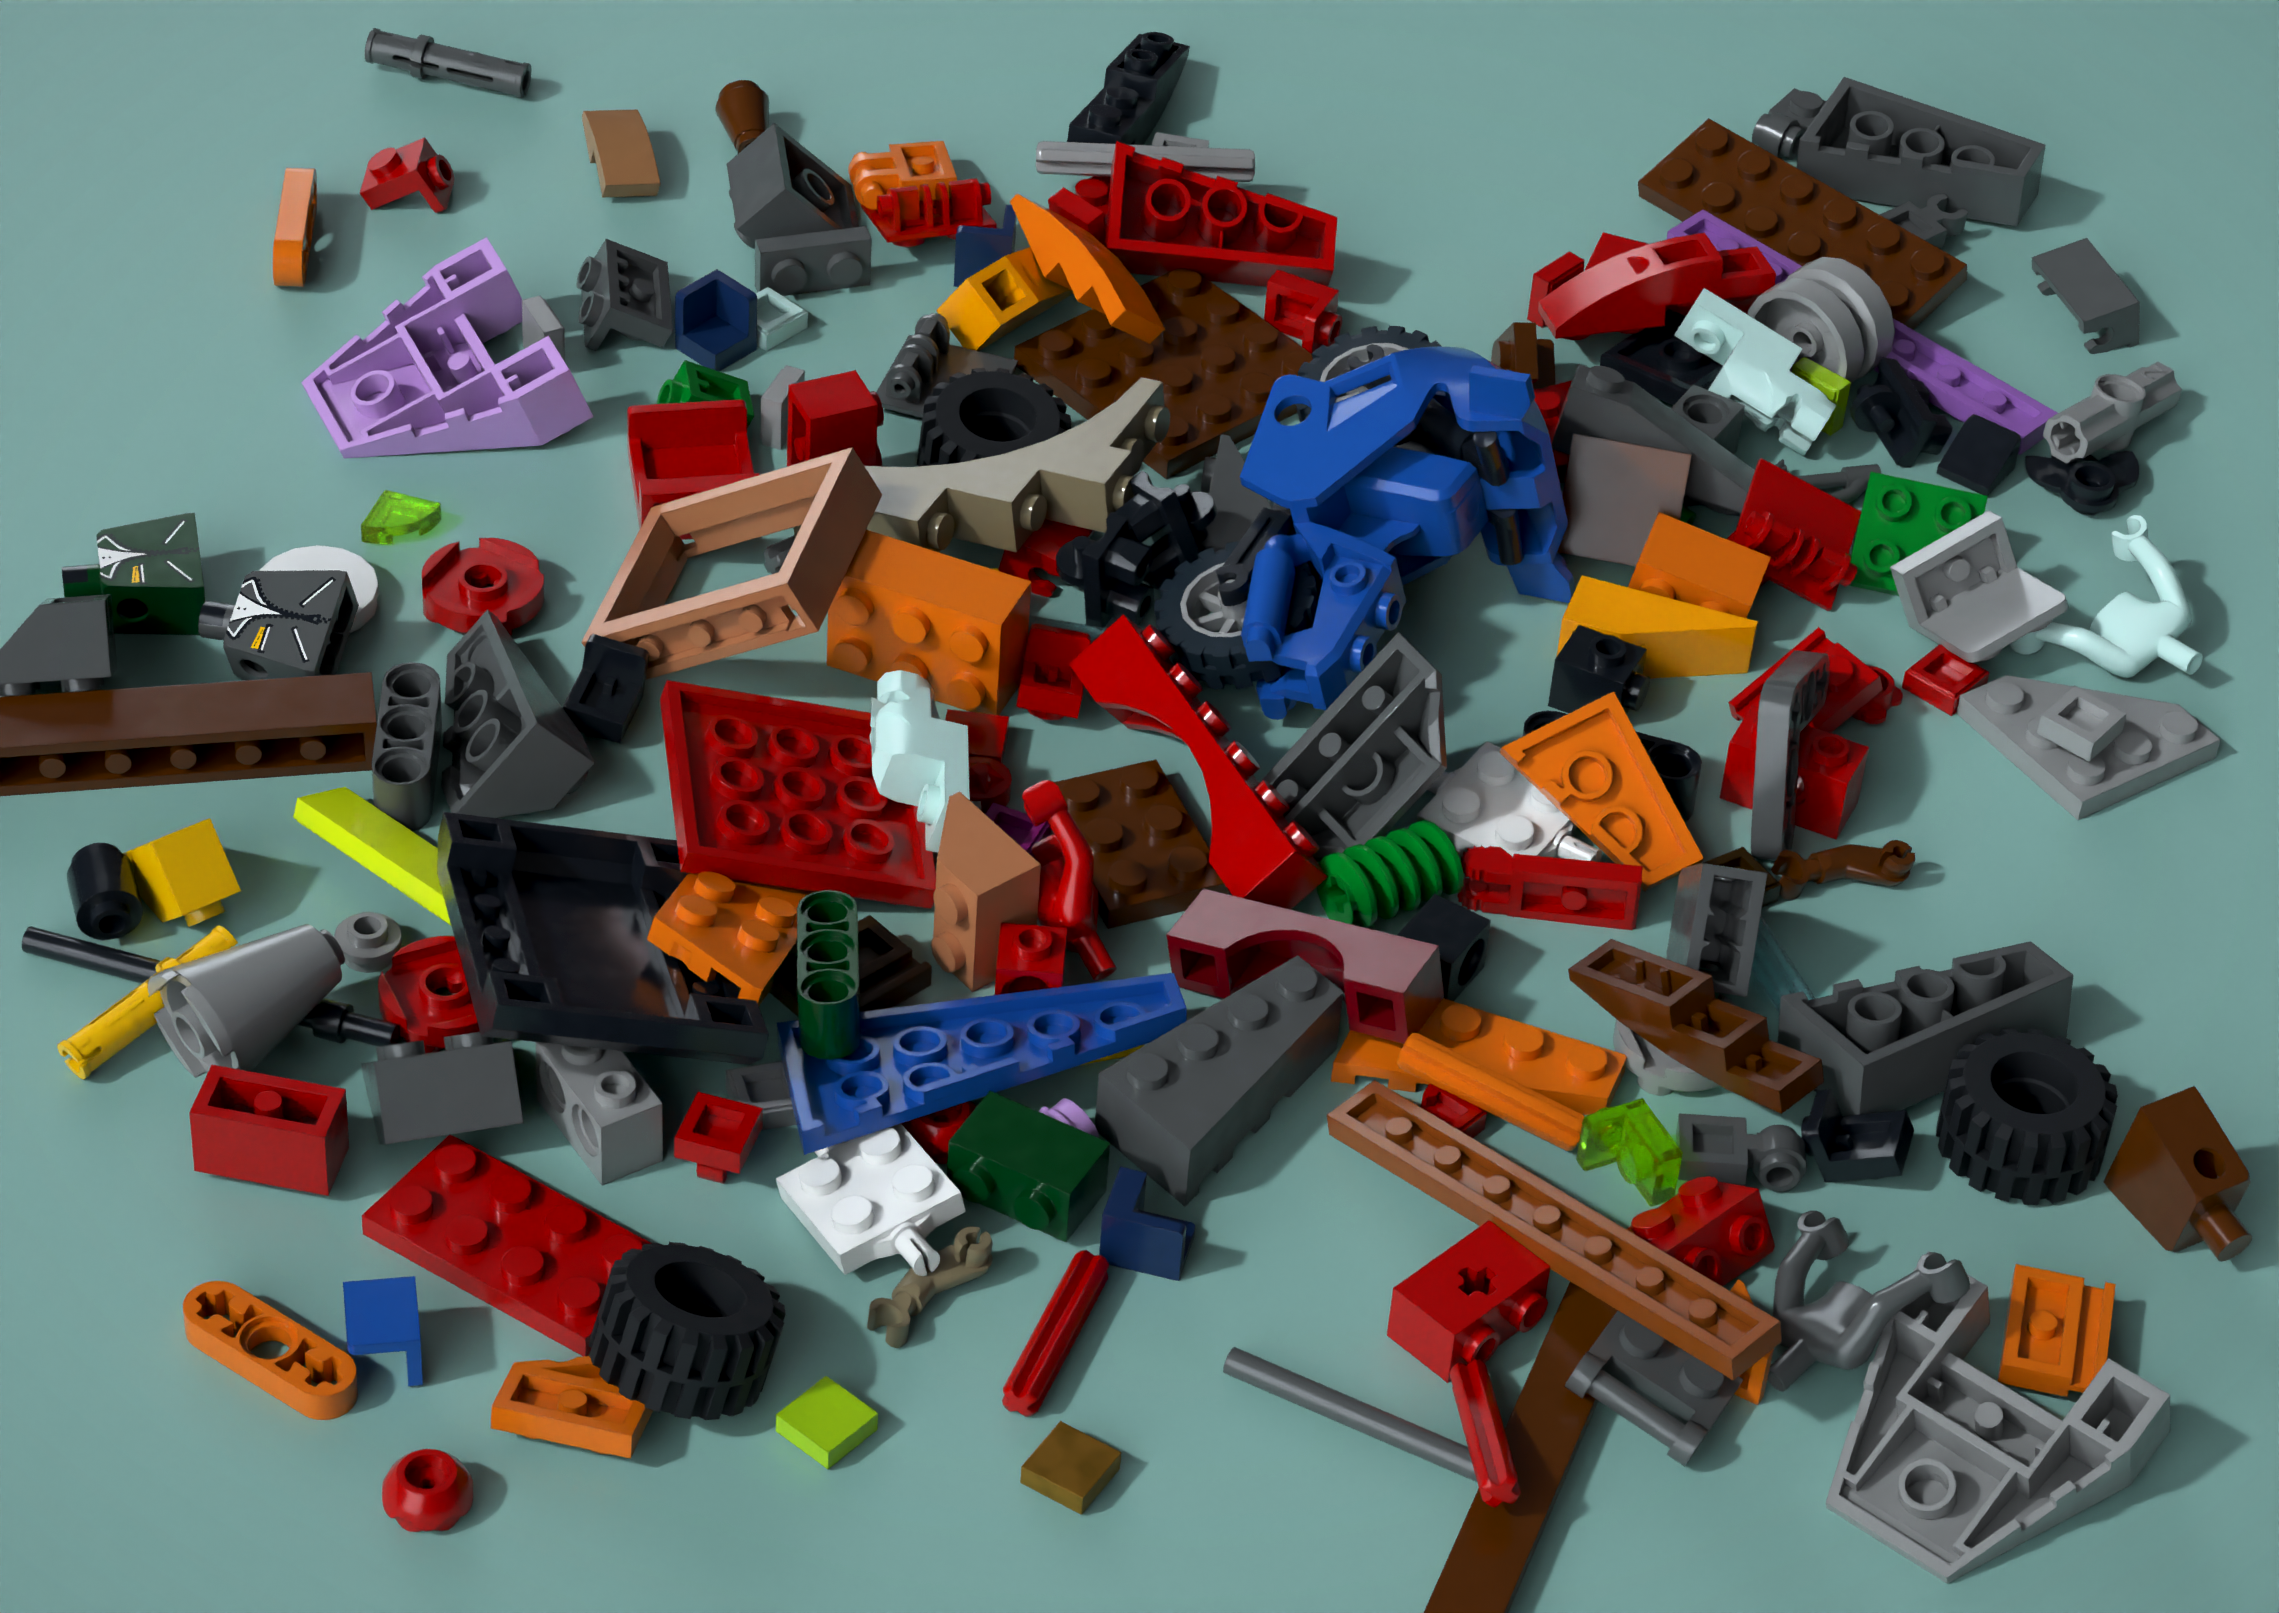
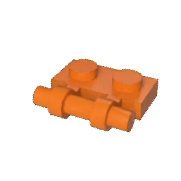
(900, 167)

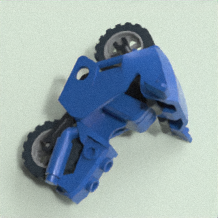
(1364, 504)

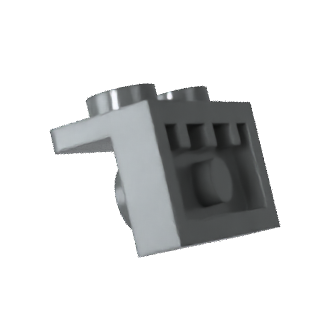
(624, 293)

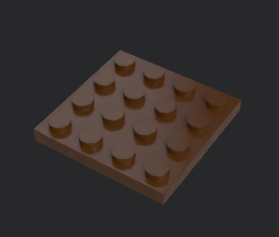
(1211, 359)

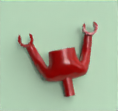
(1066, 878)

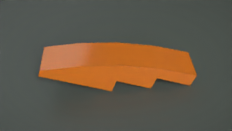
(1088, 269)

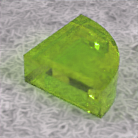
(399, 515)

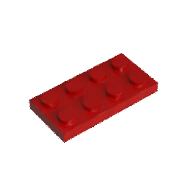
(503, 1239)

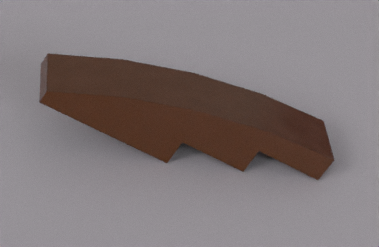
(1682, 1018)

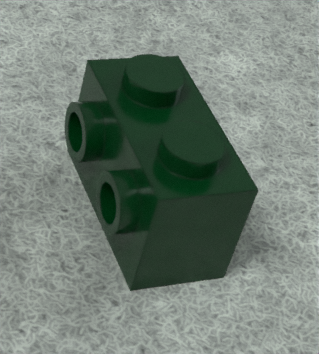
(1028, 1166)

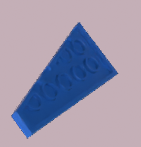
(961, 1049)

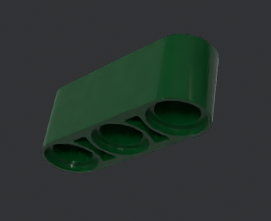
(828, 974)

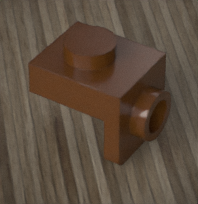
(1524, 353)

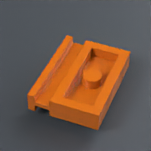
(2054, 1331)

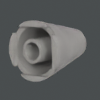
(245, 998)

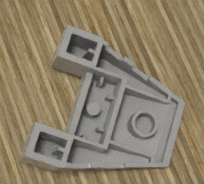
(1964, 1465)

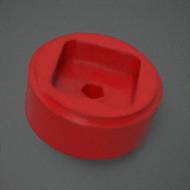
(989, 782)

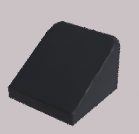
(1980, 455)

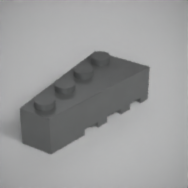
(1904, 151)

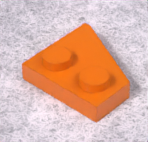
(569, 1407)

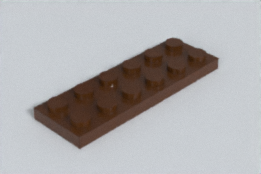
(1800, 217)

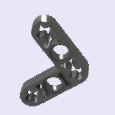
(1786, 706)

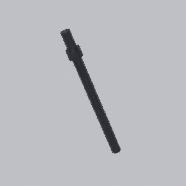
(328, 1020)

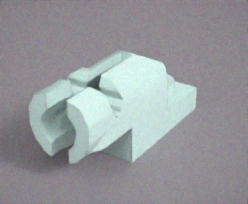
(1756, 370)
(915, 752)

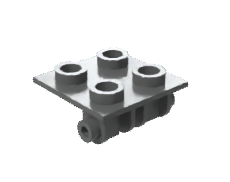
(928, 361)

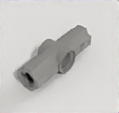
(2112, 412)

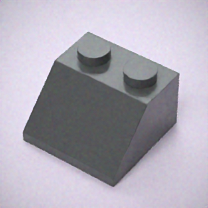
(786, 190)

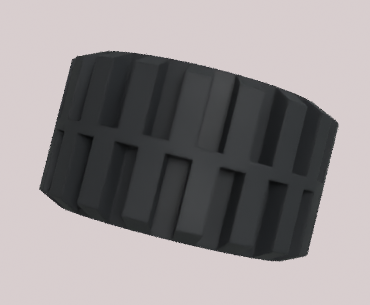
(987, 416)
(2026, 1116)
(686, 1330)

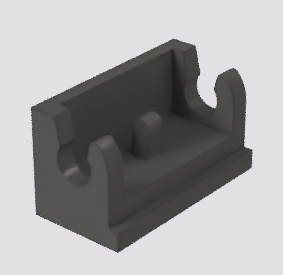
(2091, 294)

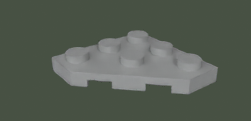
(2153, 747)

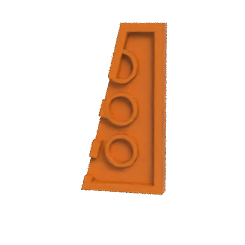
(1544, 1061)

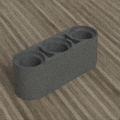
(407, 744)

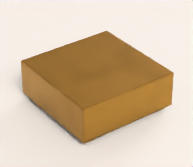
(1070, 1467)

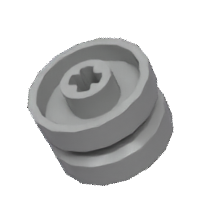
(1831, 315)

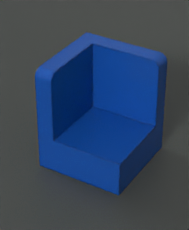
(384, 1319)

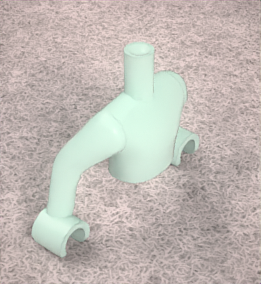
(2128, 629)

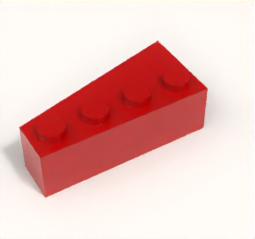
(1181, 219)

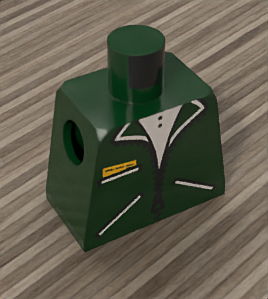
(150, 574)

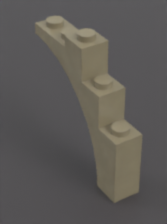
(1008, 496)

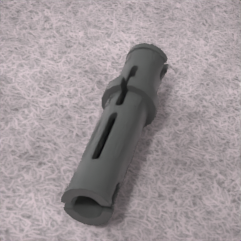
(427, 58)

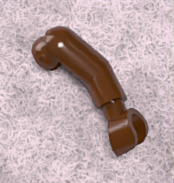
(1861, 863)

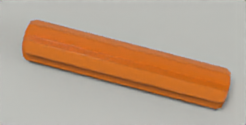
(1491, 1091)

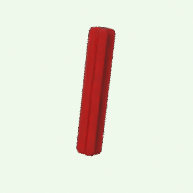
(1055, 1333)
(1485, 1433)

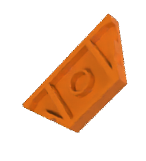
(730, 929)

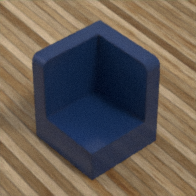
(983, 246)
(716, 321)
(1142, 1238)

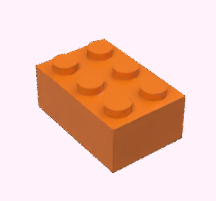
(931, 618)

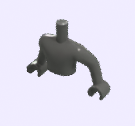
(1848, 1319)

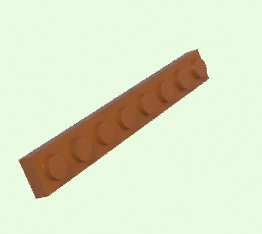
(1557, 1229)

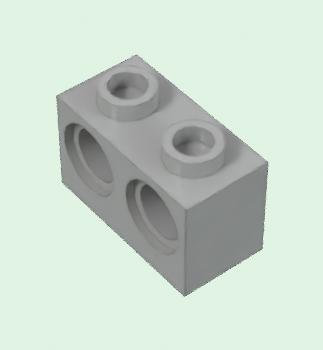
(601, 1108)

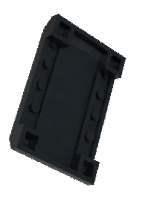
(560, 946)

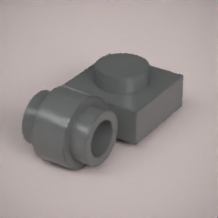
(1787, 123)
(1725, 1151)

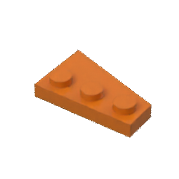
(1608, 788)

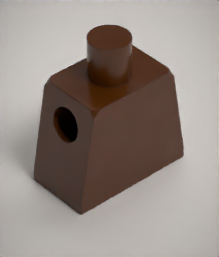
(2182, 1176)

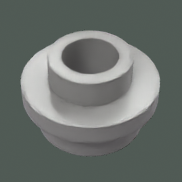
(368, 941)

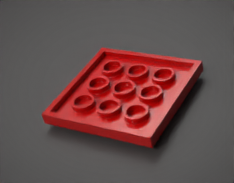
(787, 797)

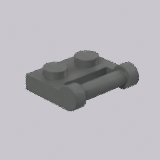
(1653, 1385)

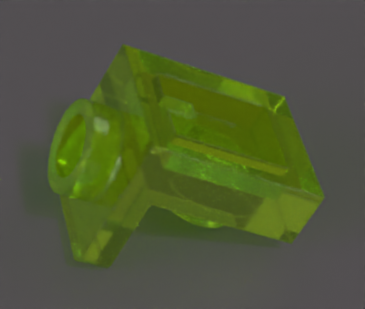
(1638, 1145)

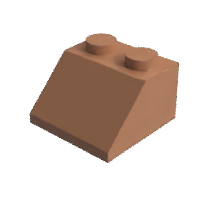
(979, 885)

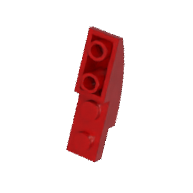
(1638, 285)

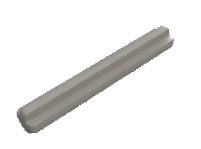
(1096, 159)

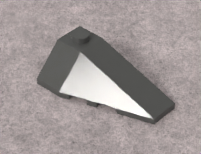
(509, 732)

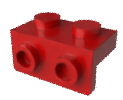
(1710, 1228)

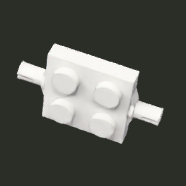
(1498, 807)
(873, 1200)

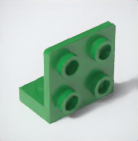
(1900, 520)

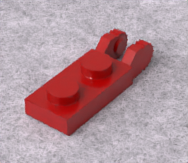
(1551, 888)

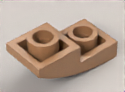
(621, 152)

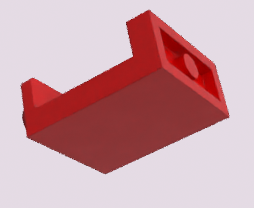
(685, 450)

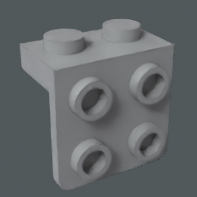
(1972, 593)

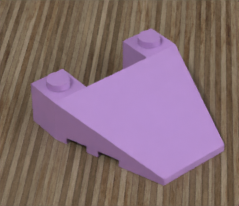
(429, 380)

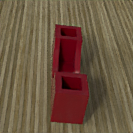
(1231, 941)

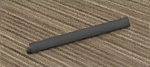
(1350, 1412)

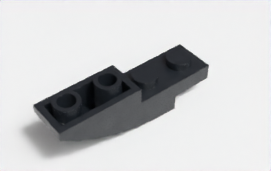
(1133, 92)

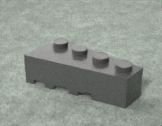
(1898, 1038)
(1217, 1076)

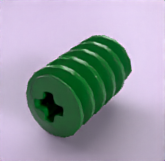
(1389, 874)

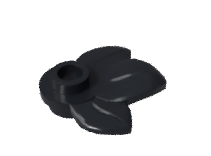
(2086, 482)

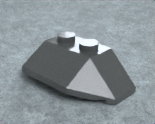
(1367, 752)

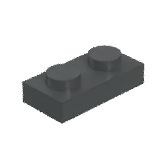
(814, 261)

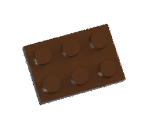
(1141, 842)

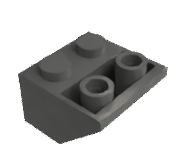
(64, 642)
(442, 1091)

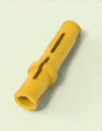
(131, 1014)

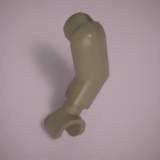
(957, 1265)

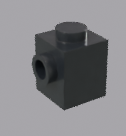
(1595, 666)

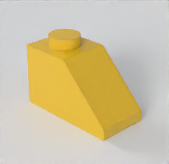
(184, 874)

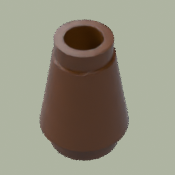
(743, 112)

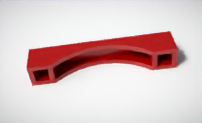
(1250, 840)

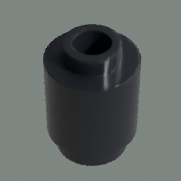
(104, 892)

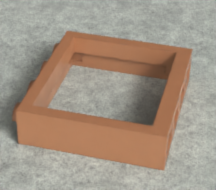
(825, 495)

